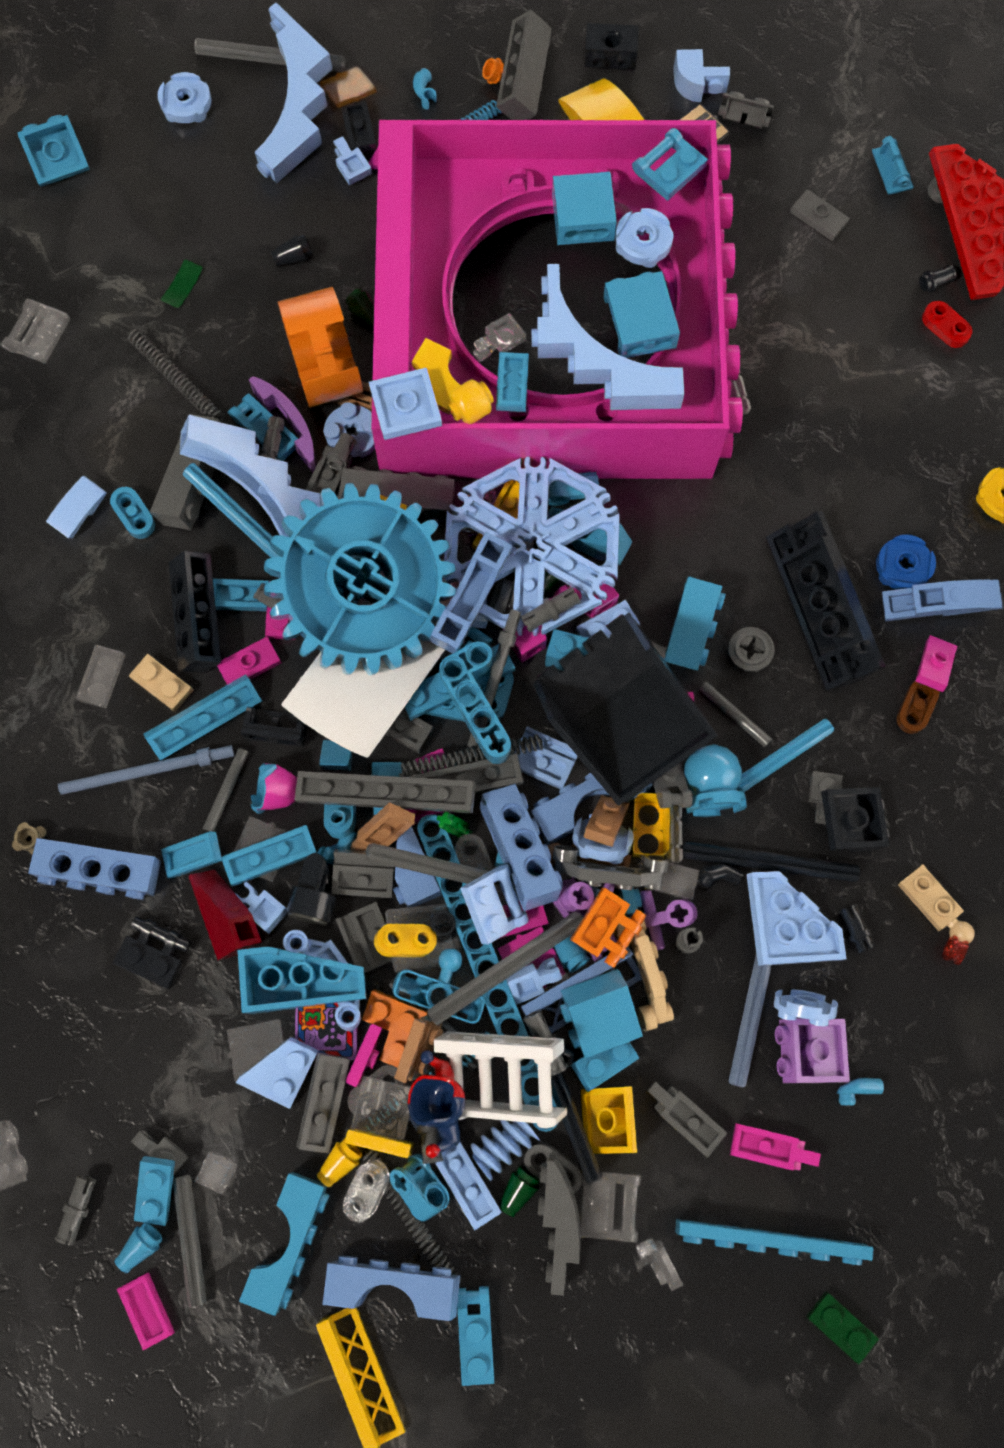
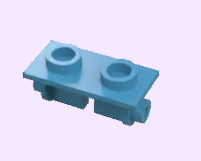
(892, 166)

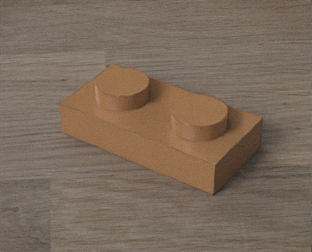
(606, 821)

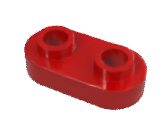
(945, 324)

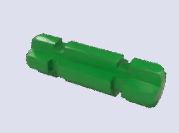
(453, 824)

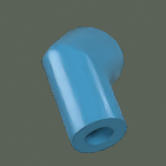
(859, 1086)

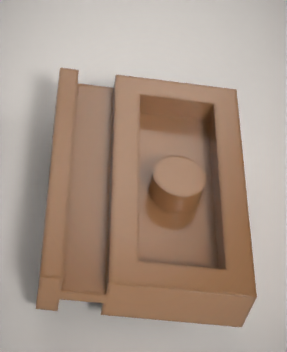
(420, 1039)

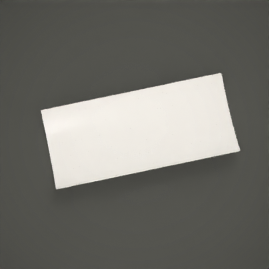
(357, 706)

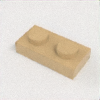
(161, 683)

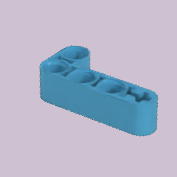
(480, 706)

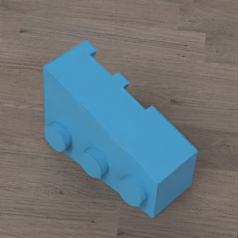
(694, 623)

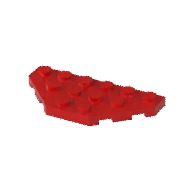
(975, 215)

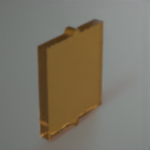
(348, 87)

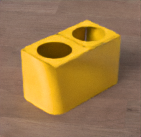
(662, 824)

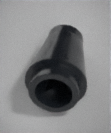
(292, 251)

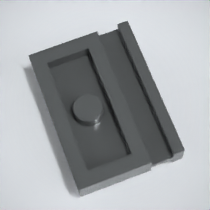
(359, 876)
(359, 932)

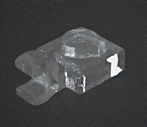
(501, 334)

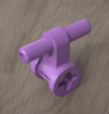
(582, 893)
(654, 920)

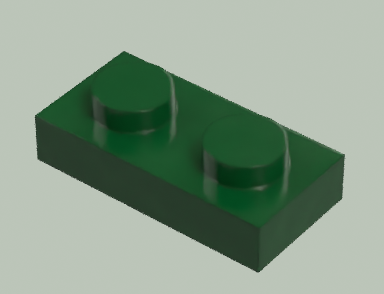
(842, 1327)

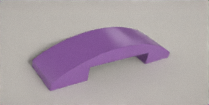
(271, 398)

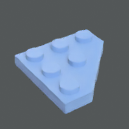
(789, 924)

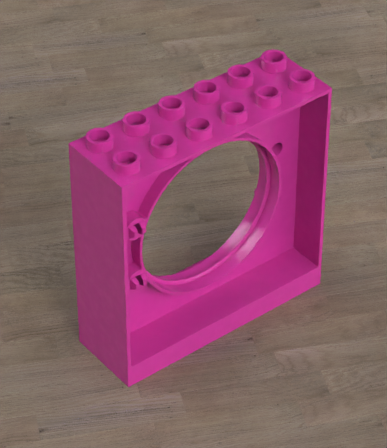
(463, 179)

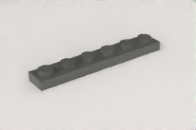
(380, 790)

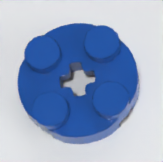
(914, 549)

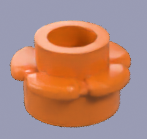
(493, 70)

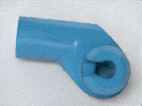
(343, 843)

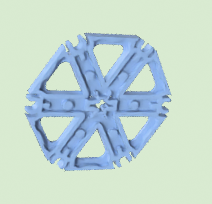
(550, 537)

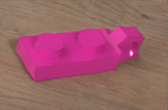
(771, 1148)

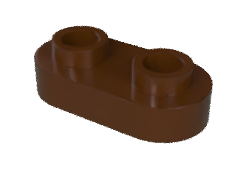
(917, 707)

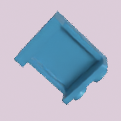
(642, 314)

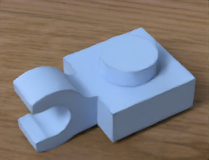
(351, 163)
(529, 982)

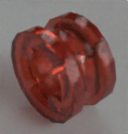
(955, 950)

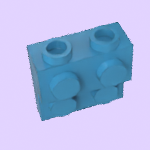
(53, 150)

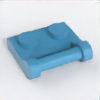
(676, 170)

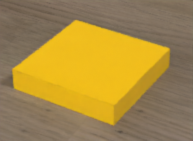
(379, 1143)

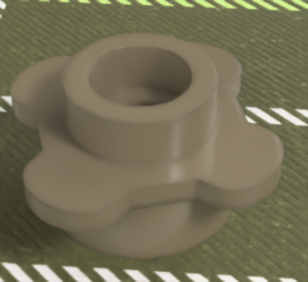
(23, 831)

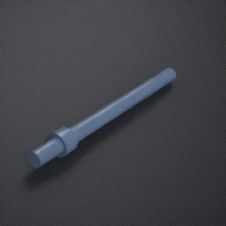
(202, 757)

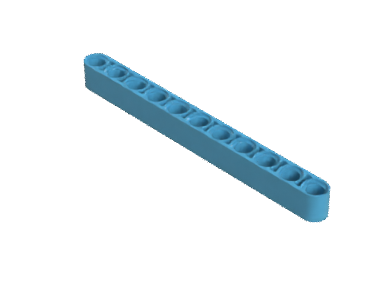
(476, 957)

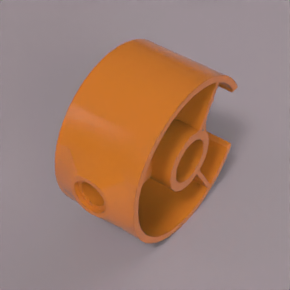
(320, 346)

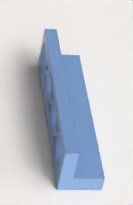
(554, 994)

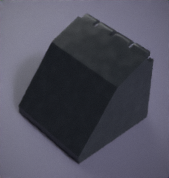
(622, 709)

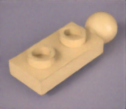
(936, 903)

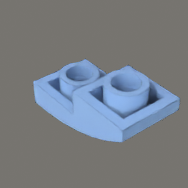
(76, 506)

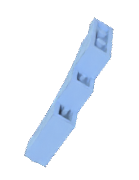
(295, 133)

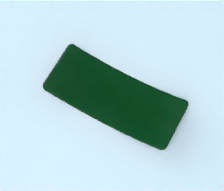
(182, 284)

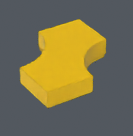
(437, 360)

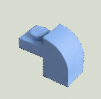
(694, 79)

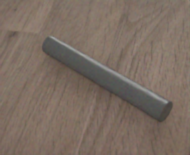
(735, 714)
(225, 790)

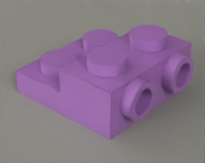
(812, 1051)

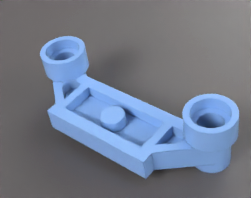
(330, 952)

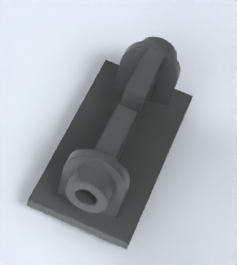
(738, 105)

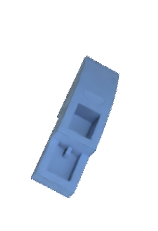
(942, 598)

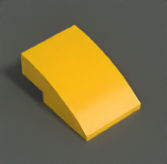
(599, 102)

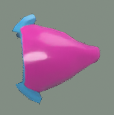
(274, 788)

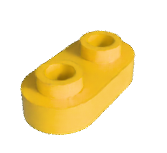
(406, 940)

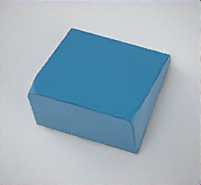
(335, 756)

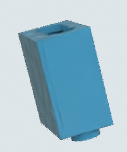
(584, 208)
(600, 1013)

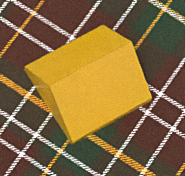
(609, 1119)

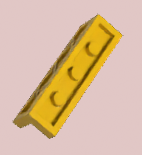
(349, 1384)

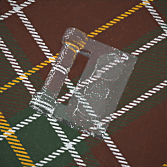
(42, 334)
(598, 1207)

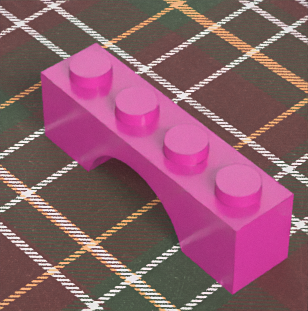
(529, 645)

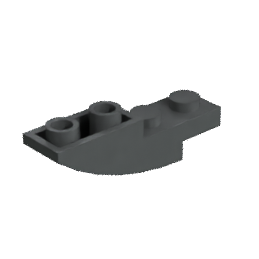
(559, 1212)

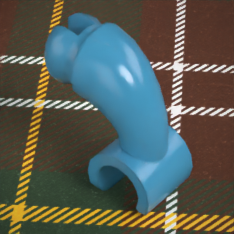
(419, 83)

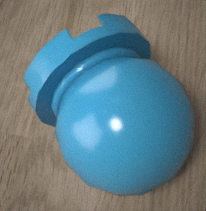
(713, 778)

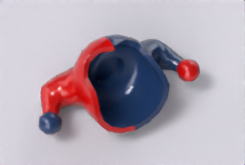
(437, 1103)

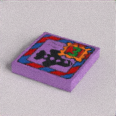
(319, 1029)

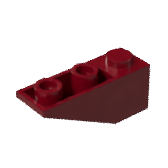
(224, 915)

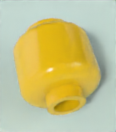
(470, 401)

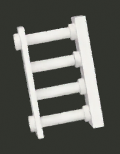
(513, 1050)

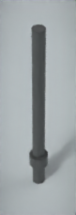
(507, 640)

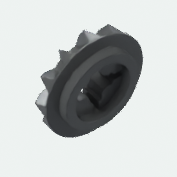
(762, 642)

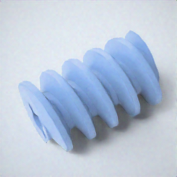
(502, 1145)

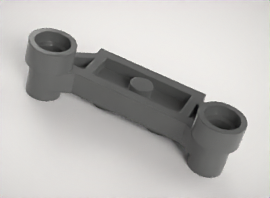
(622, 877)

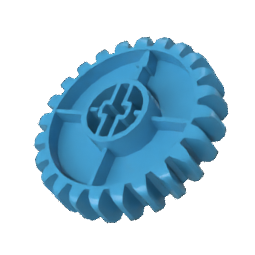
(314, 560)

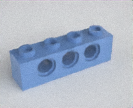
(50, 854)
(530, 889)

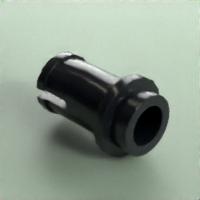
(936, 278)

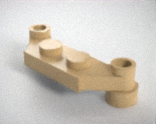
(654, 981)

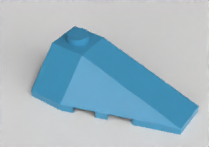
(291, 980)

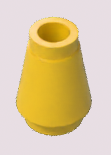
(340, 1161)

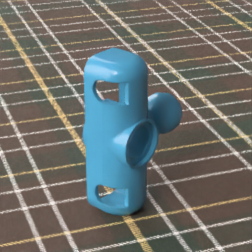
(421, 988)

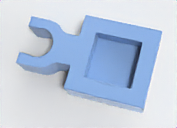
(264, 908)

